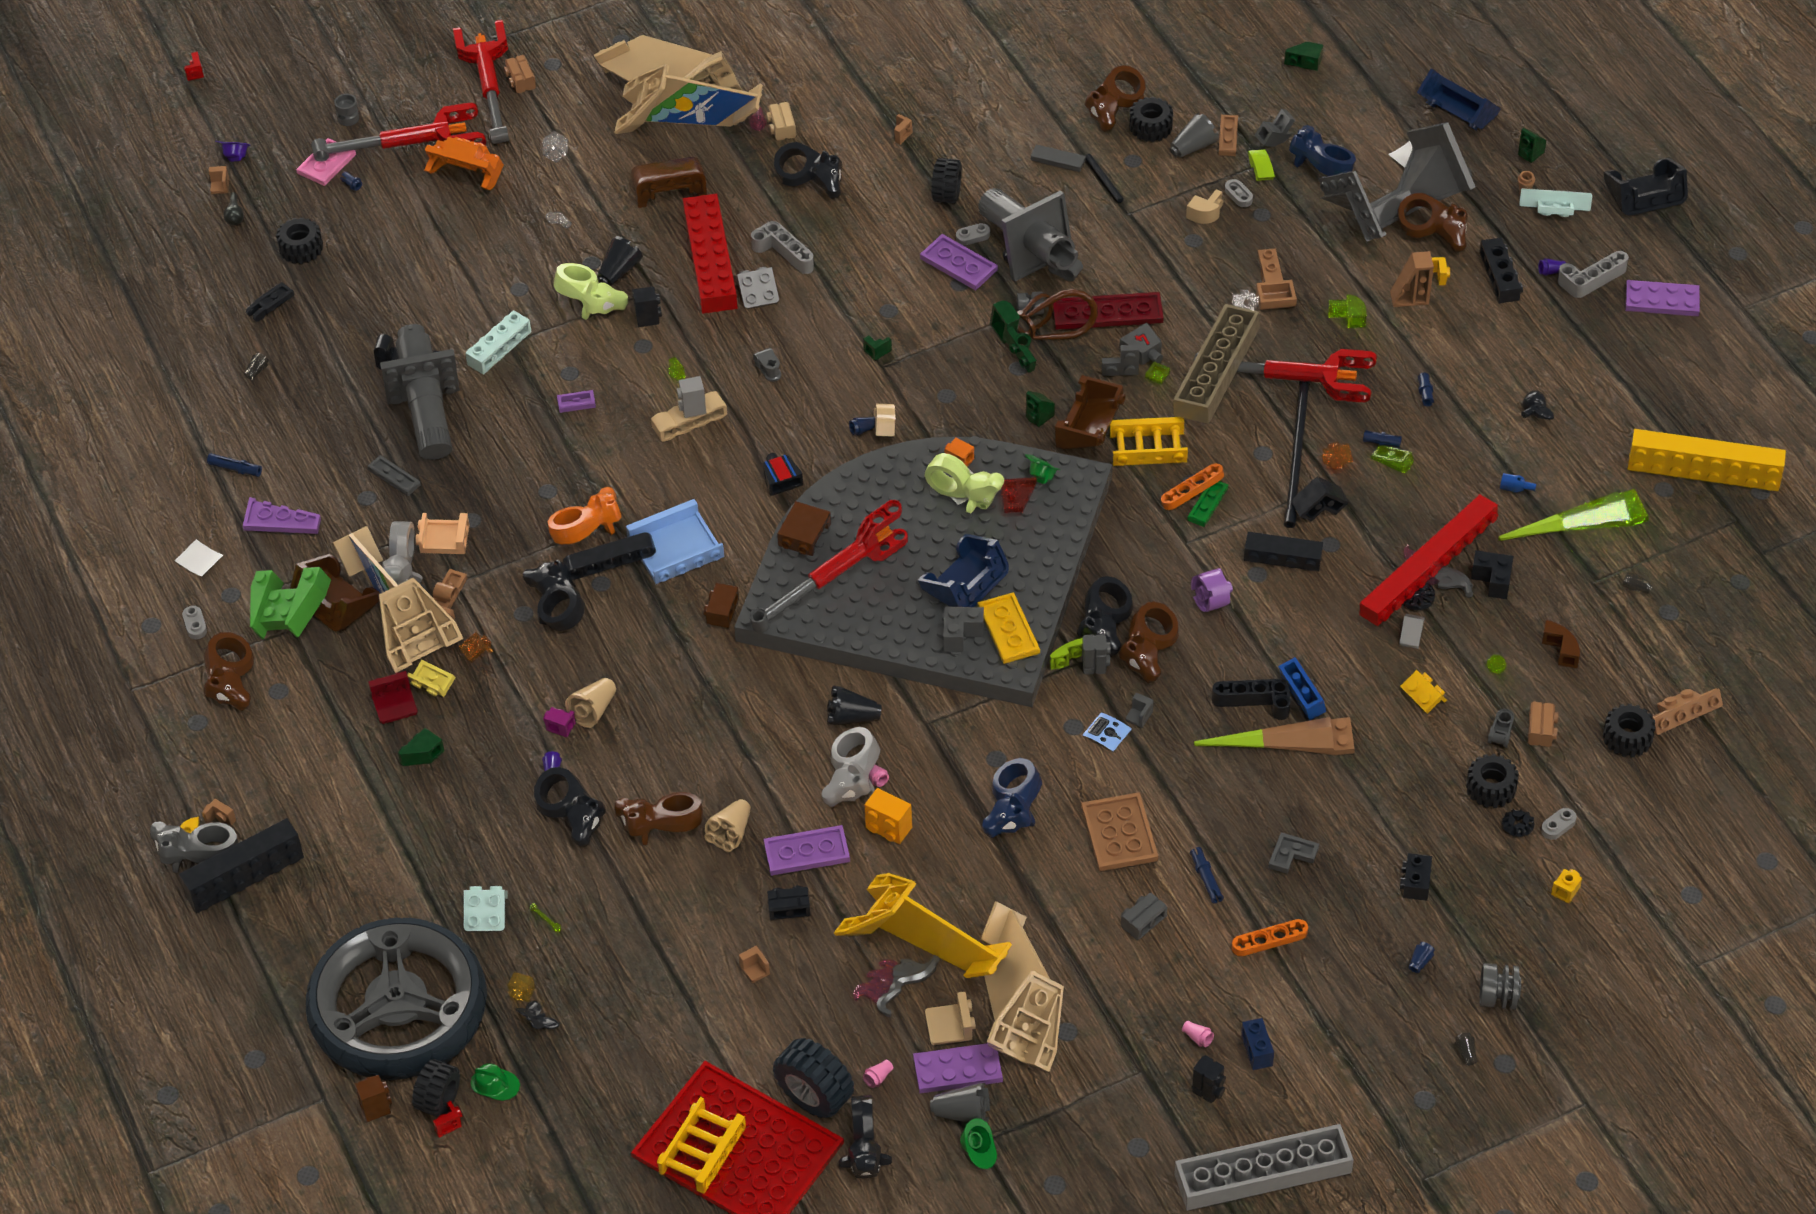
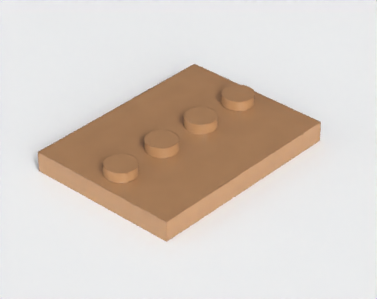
(1119, 831)

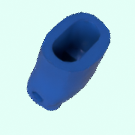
(1516, 483)

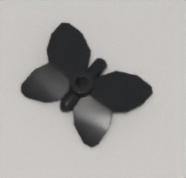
(536, 1019)

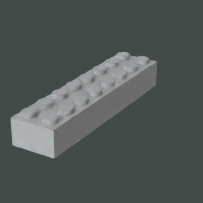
(1263, 1167)

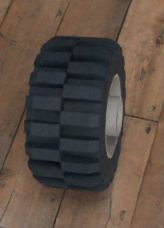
(813, 1078)

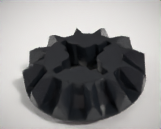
(1519, 829)

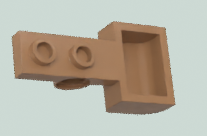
(1273, 291)
(447, 591)

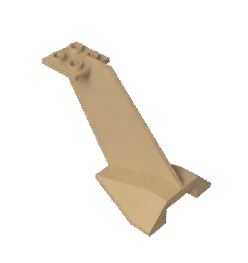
(649, 53)
(1021, 995)

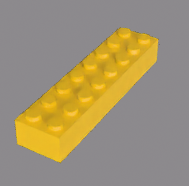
(1706, 460)

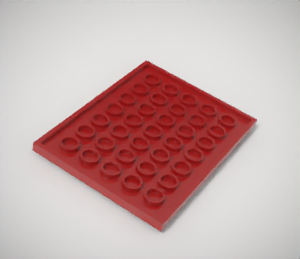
(770, 1162)

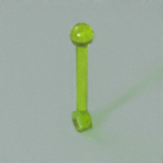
(556, 926)

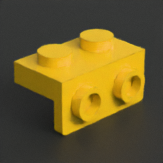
(1421, 690)

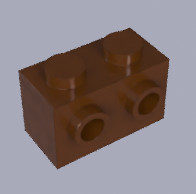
(721, 605)
(373, 1097)

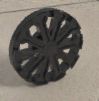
(1419, 597)

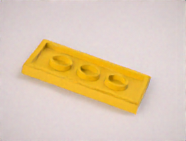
(1009, 628)

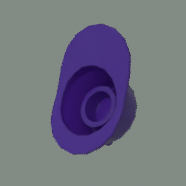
(234, 150)

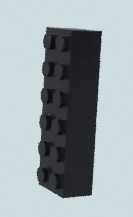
(241, 865)

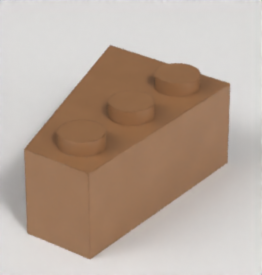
(1414, 281)

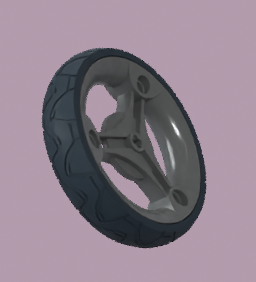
(395, 998)

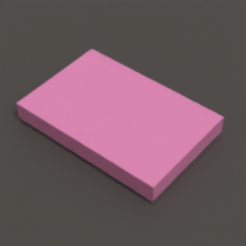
(324, 171)

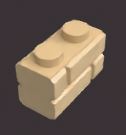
(781, 121)

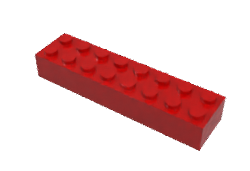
(709, 253)

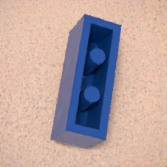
(1302, 688)

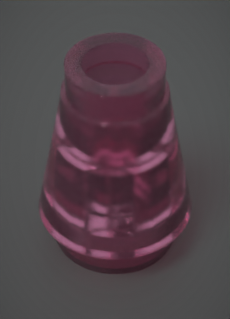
(758, 120)

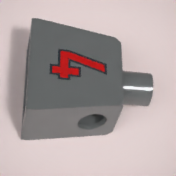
(1148, 343)

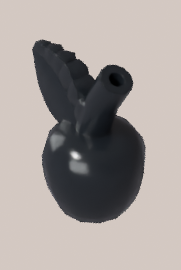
(1535, 404)

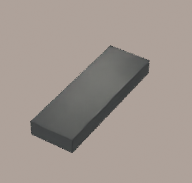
(1058, 158)
(394, 475)

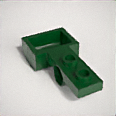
(1005, 323)

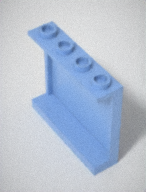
(679, 539)

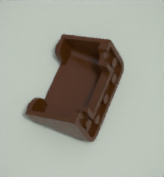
(668, 176)
(1090, 414)
(342, 602)

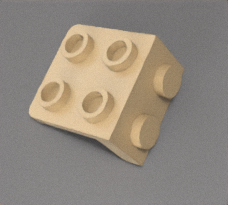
(951, 1022)

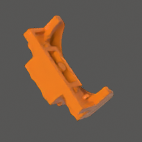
(465, 155)

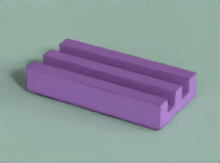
(577, 401)

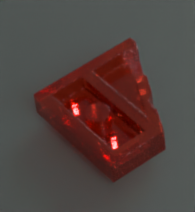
(1017, 493)

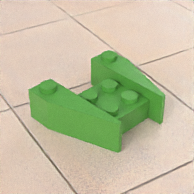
(286, 608)

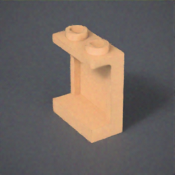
(443, 535)

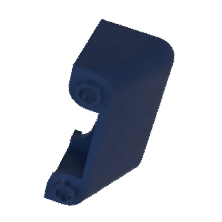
(971, 576)

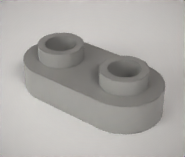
(1238, 193)
(973, 234)
(194, 622)
(1560, 822)

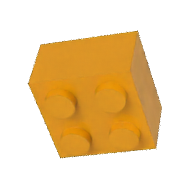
(888, 816)

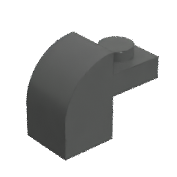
(1277, 132)

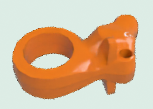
(578, 522)

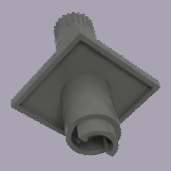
(1032, 234)
(421, 380)

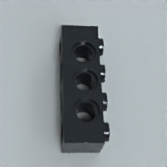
(1500, 270)

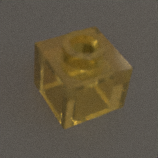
(521, 987)

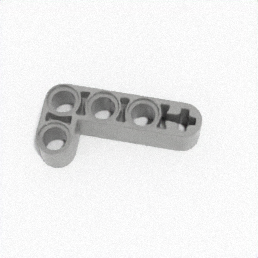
(776, 236)
(1583, 282)

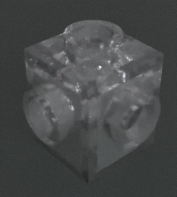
(555, 146)
(1238, 299)

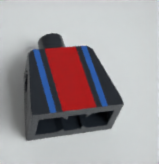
(781, 474)

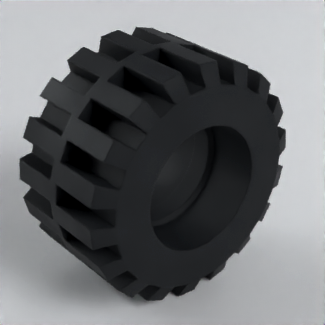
(1151, 119)
(946, 180)
(299, 240)
(1629, 742)
(1492, 768)
(435, 1087)

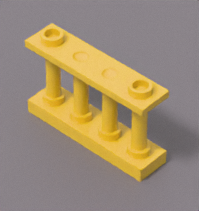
(1148, 427)
(714, 1160)

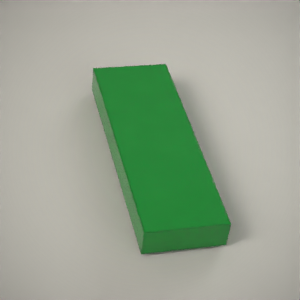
(1207, 504)

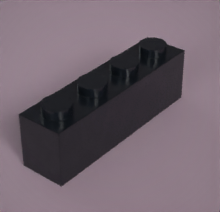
(1283, 551)

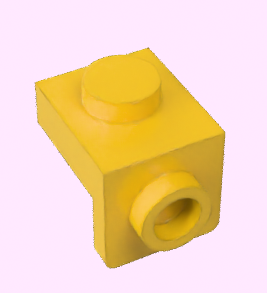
(1441, 268)

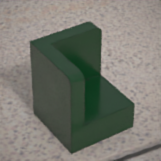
(877, 348)

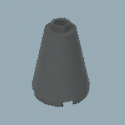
(1194, 136)
(962, 1103)

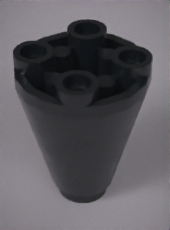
(851, 707)

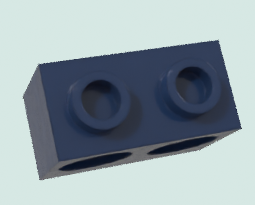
(1257, 1044)

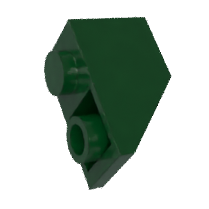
(1304, 55)
(1531, 145)
(1039, 408)
(421, 749)

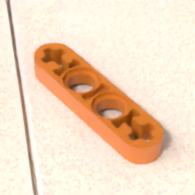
(1174, 497)
(1268, 935)

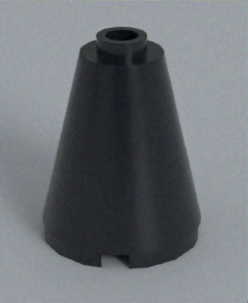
(618, 260)

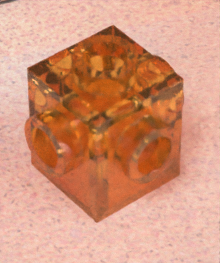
(1337, 455)

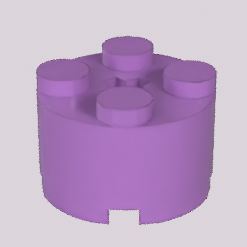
(1211, 590)

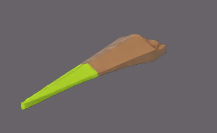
(1316, 736)

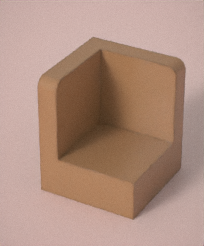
(219, 179)
(754, 964)

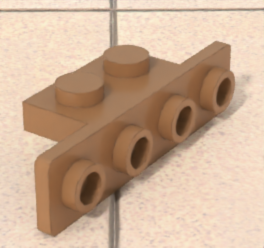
(1685, 707)

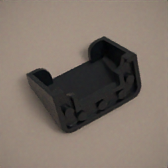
(1651, 192)

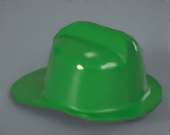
(1041, 469)
(495, 1082)
(979, 1143)

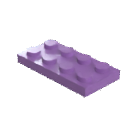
(958, 262)
(1662, 298)
(806, 850)
(957, 1068)

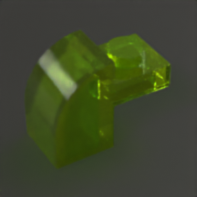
(1352, 308)

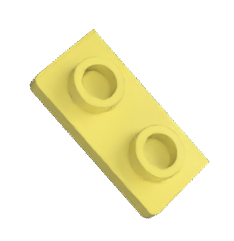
(432, 678)

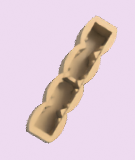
(673, 423)

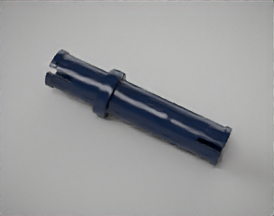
(241, 467)
(1203, 868)

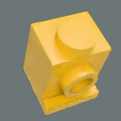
(1566, 885)

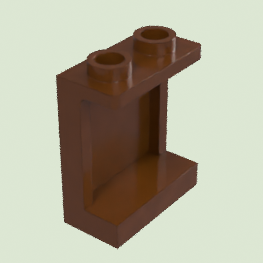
(803, 528)

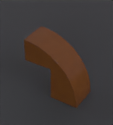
(1561, 637)

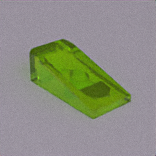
(1394, 458)

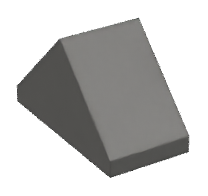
(1411, 631)

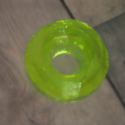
(1496, 664)

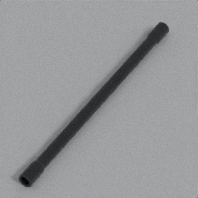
(1290, 513)

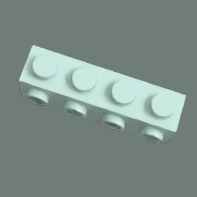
(498, 342)

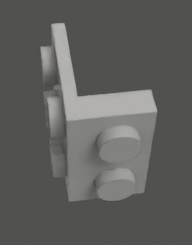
(757, 287)

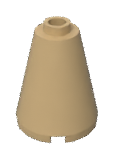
(591, 702)

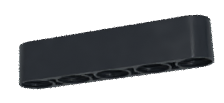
(610, 555)

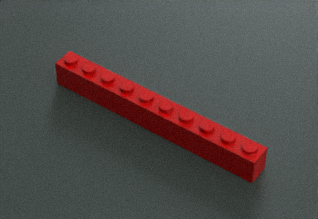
(1428, 560)

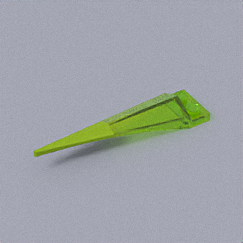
(1608, 511)

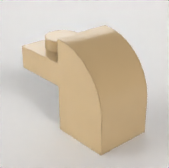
(1204, 210)
(884, 419)

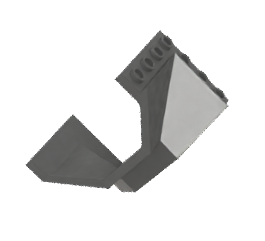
(1432, 169)

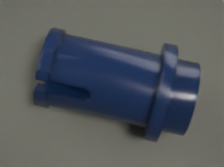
(354, 182)

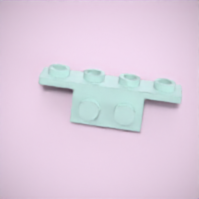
(1555, 202)

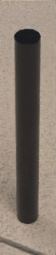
(1104, 178)

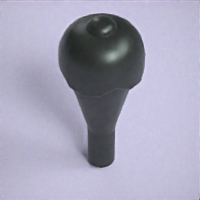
(233, 213)

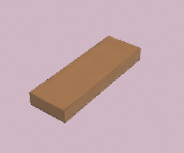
(1228, 135)

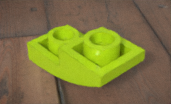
(1262, 165)
(1061, 656)

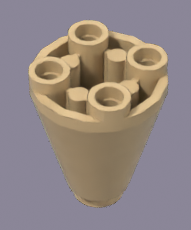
(728, 825)

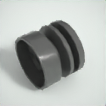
(1499, 986)

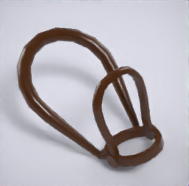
(1049, 302)

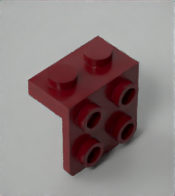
(392, 697)

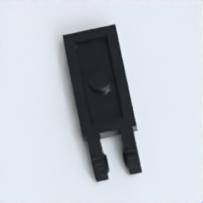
(269, 301)

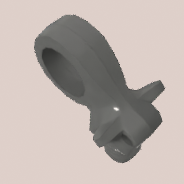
(175, 844)

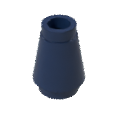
(861, 425)
(1422, 955)

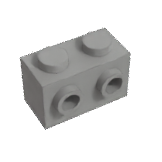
(692, 397)

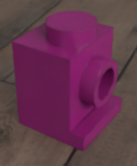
(559, 721)

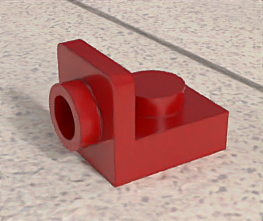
(194, 70)
(448, 1122)

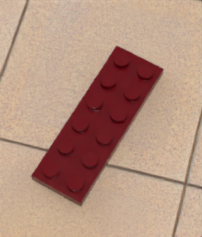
(1112, 310)

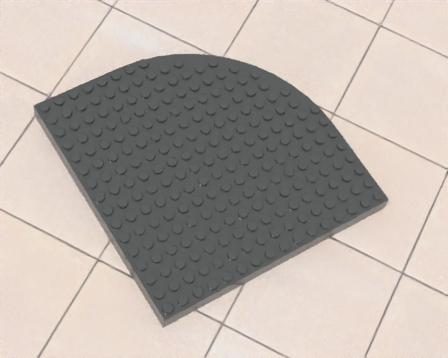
(876, 609)

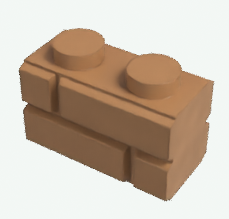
(520, 74)
(1541, 724)

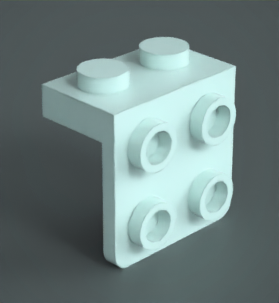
(484, 909)

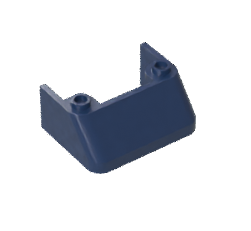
(1457, 100)

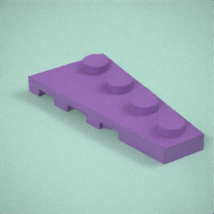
(272, 518)

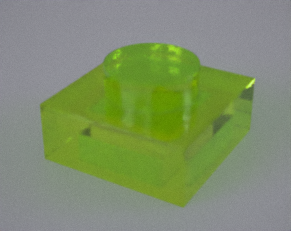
(676, 369)
(1157, 373)

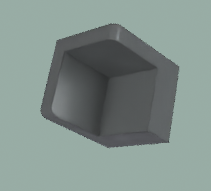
(1141, 710)

